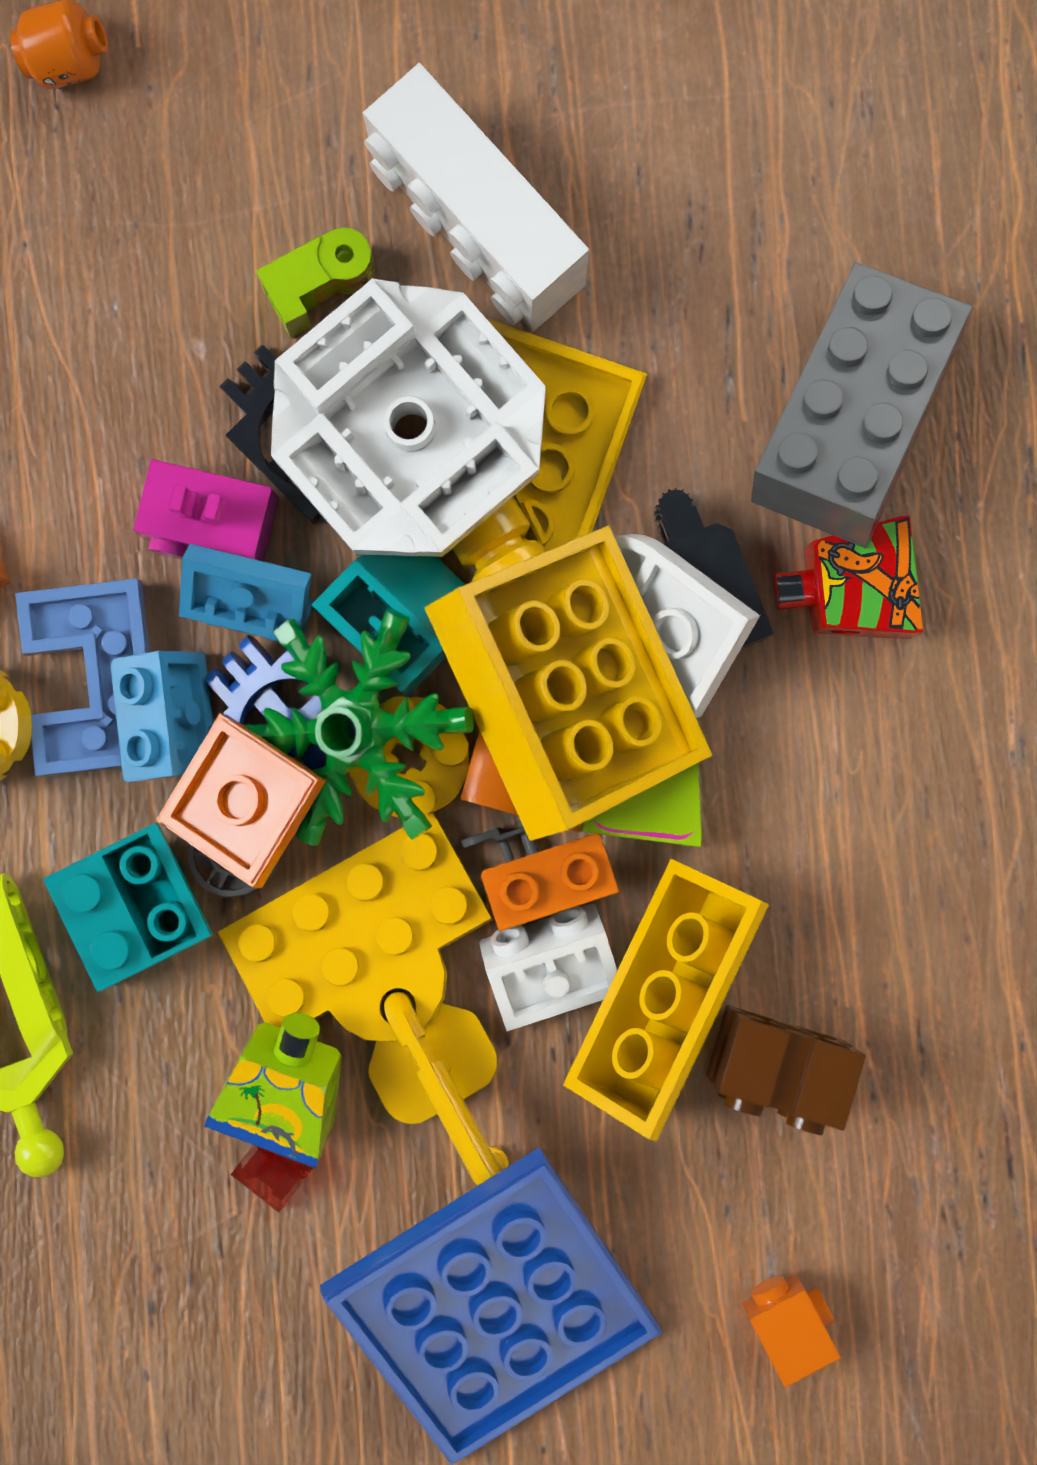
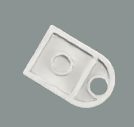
(692, 615)

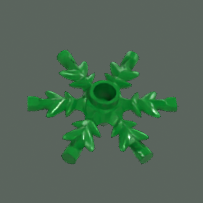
(373, 726)

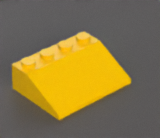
(568, 682)

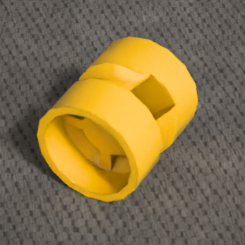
(498, 542)

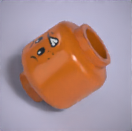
(58, 44)

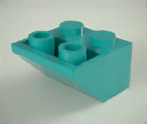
(397, 583)
(127, 907)

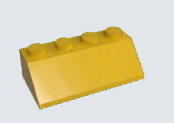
(665, 998)

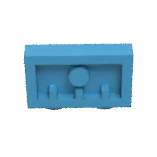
(242, 592)
(160, 712)

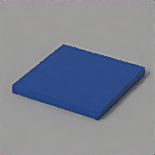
(492, 1307)

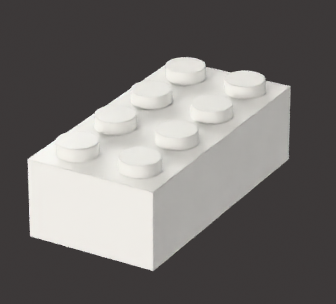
(474, 200)

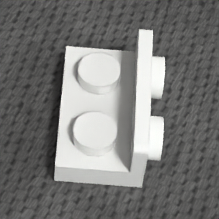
(549, 966)

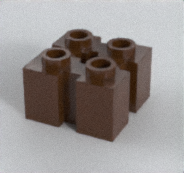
(784, 1068)

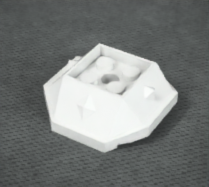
(393, 357)

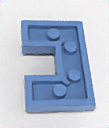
(108, 625)

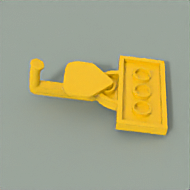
(355, 940)

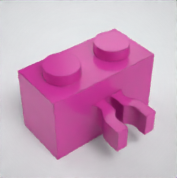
(204, 510)

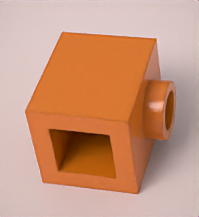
(792, 1327)

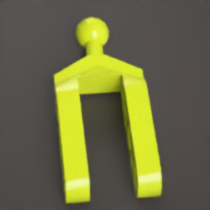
(43, 1030)

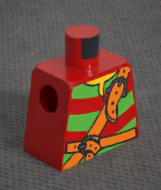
(858, 587)

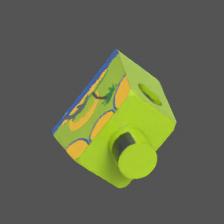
(282, 1091)

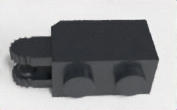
(712, 552)

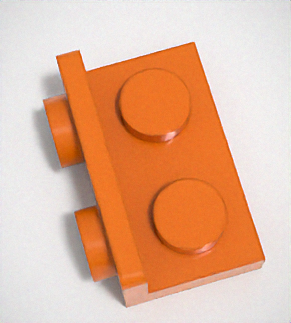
(549, 881)

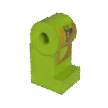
(314, 273)

